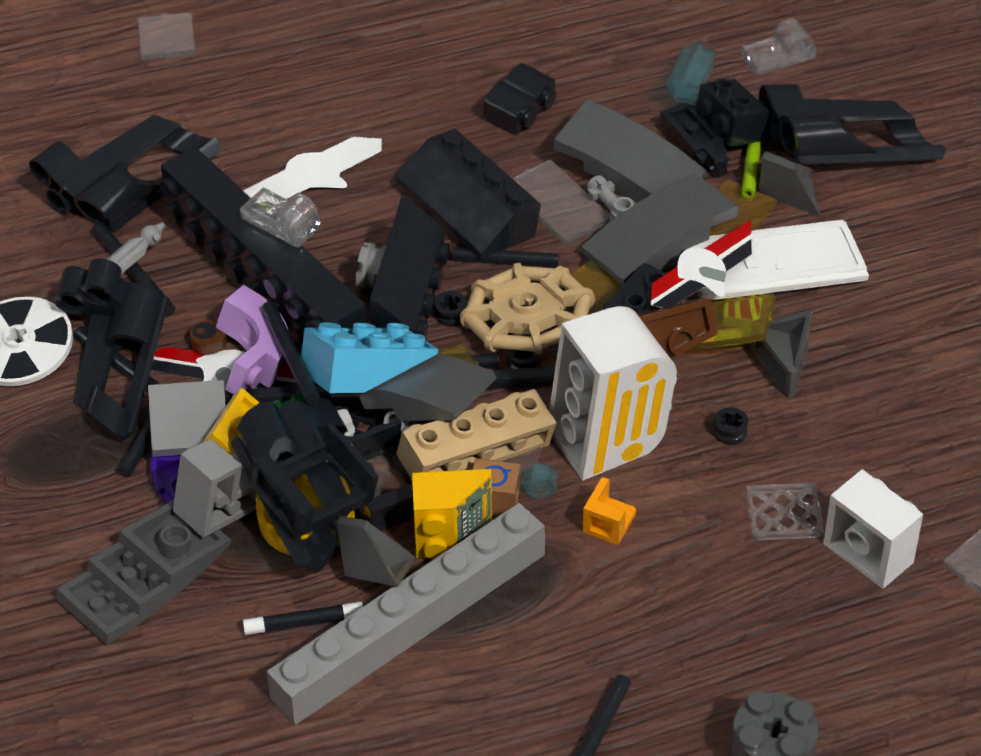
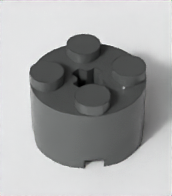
(774, 726)

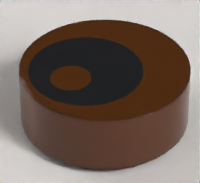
(207, 338)

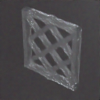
(784, 533)

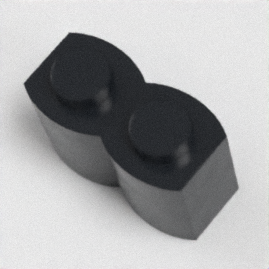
(519, 98)

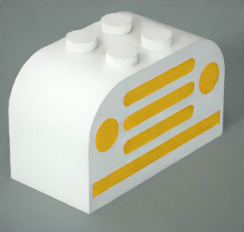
(609, 390)

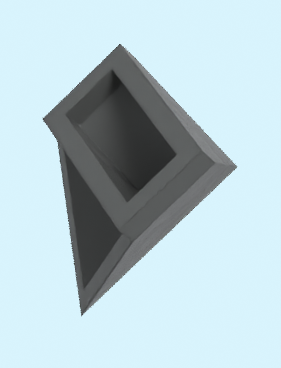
(788, 183)
(785, 349)
(371, 553)

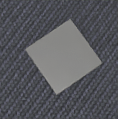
(183, 414)

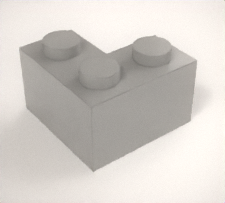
(212, 488)

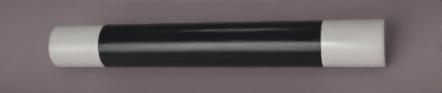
(300, 618)

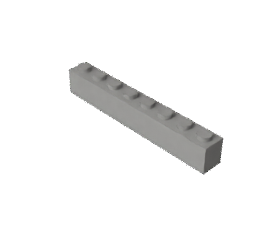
(405, 614)

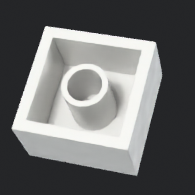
(872, 528)

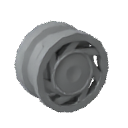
(370, 261)

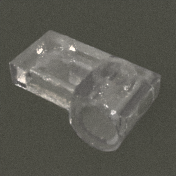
(787, 47)
(287, 219)

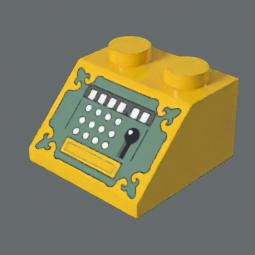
(449, 508)

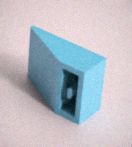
(361, 355)

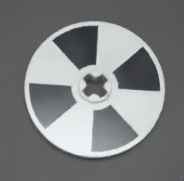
(44, 337)

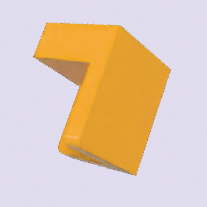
(605, 516)

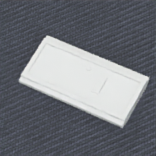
(793, 260)

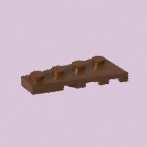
(681, 325)

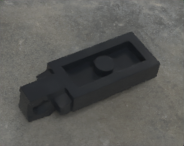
(696, 137)

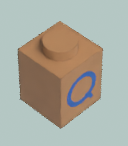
(505, 483)

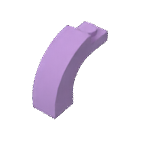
(246, 323)

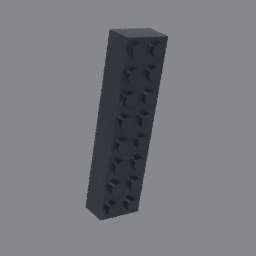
(209, 212)

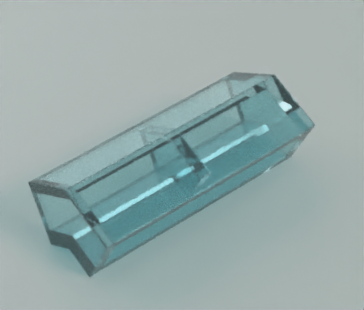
(690, 71)

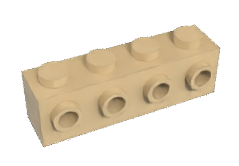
(485, 432)

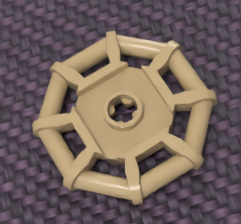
(543, 301)

